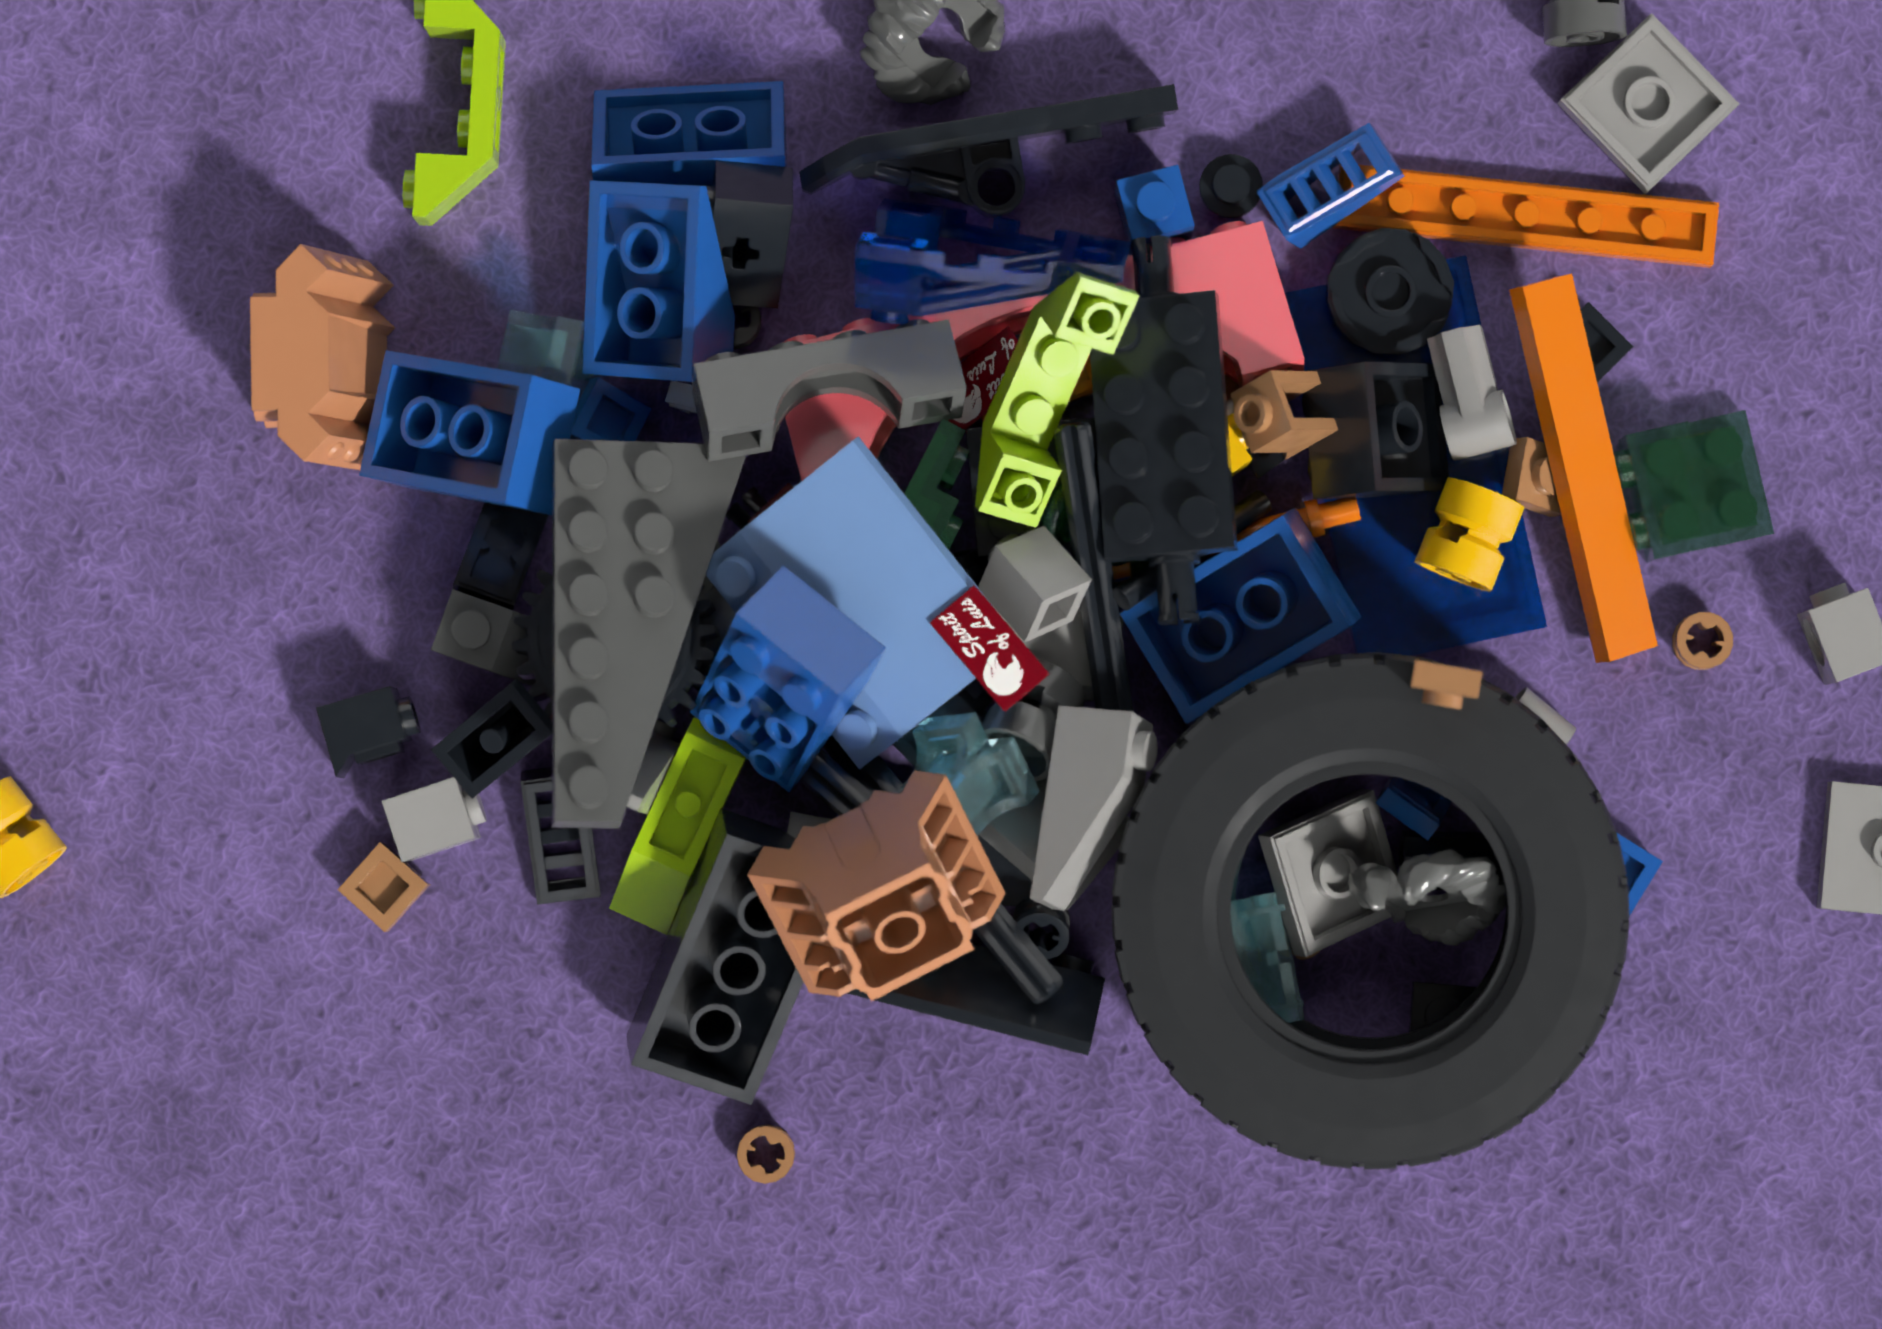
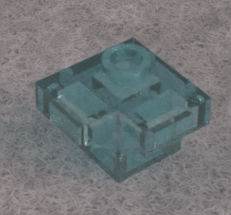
(544, 347)
(983, 772)

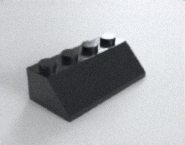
(721, 975)
(984, 995)

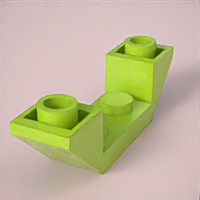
(445, 178)
(1061, 330)
(677, 829)

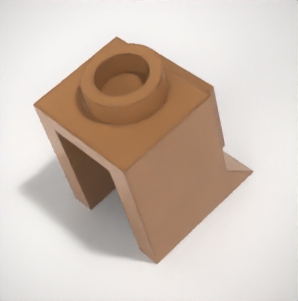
(1267, 420)

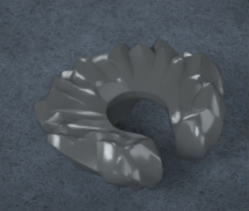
(900, 63)
(1471, 900)

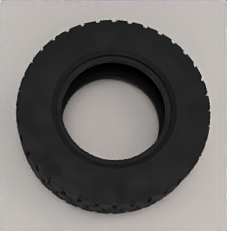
(1341, 1093)

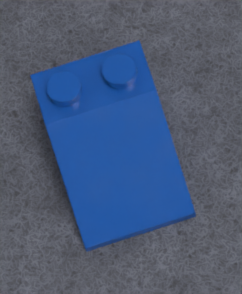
(653, 282)

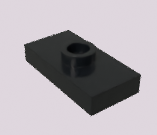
(500, 554)

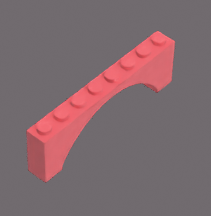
(1231, 260)

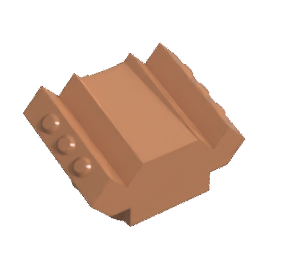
(319, 354)
(880, 890)

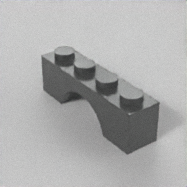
(902, 370)

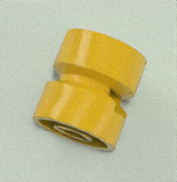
(1469, 534)
(25, 843)

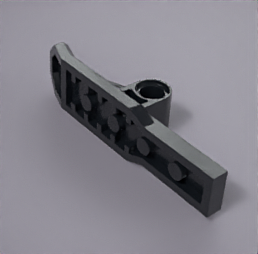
(953, 155)

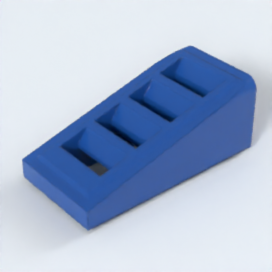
(1342, 203)

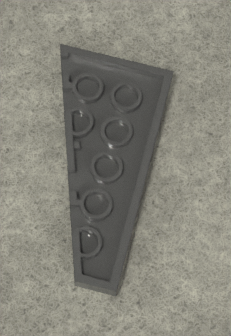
(626, 572)

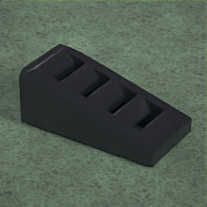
(559, 889)

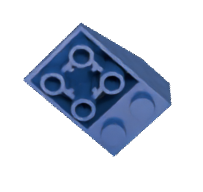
(785, 677)

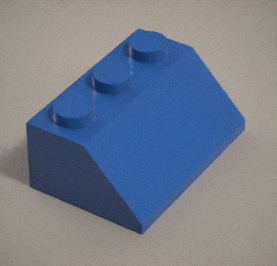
(683, 130)

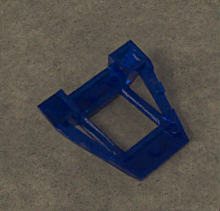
(905, 273)

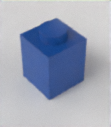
(1154, 205)

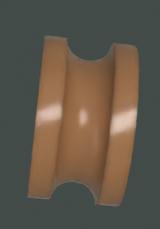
(1701, 660)
(758, 1171)

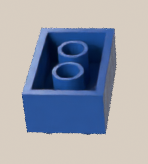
(467, 431)
(1254, 615)

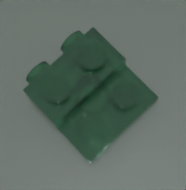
(939, 467)
(1693, 486)

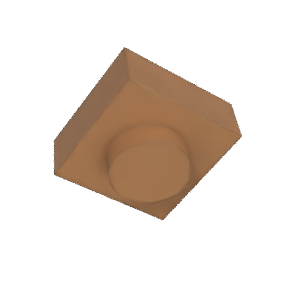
(1530, 478)
(1445, 684)
(383, 887)

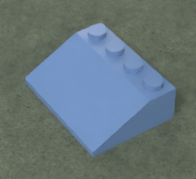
(880, 565)

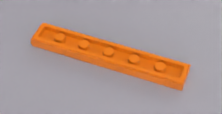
(1541, 217)
(1583, 468)

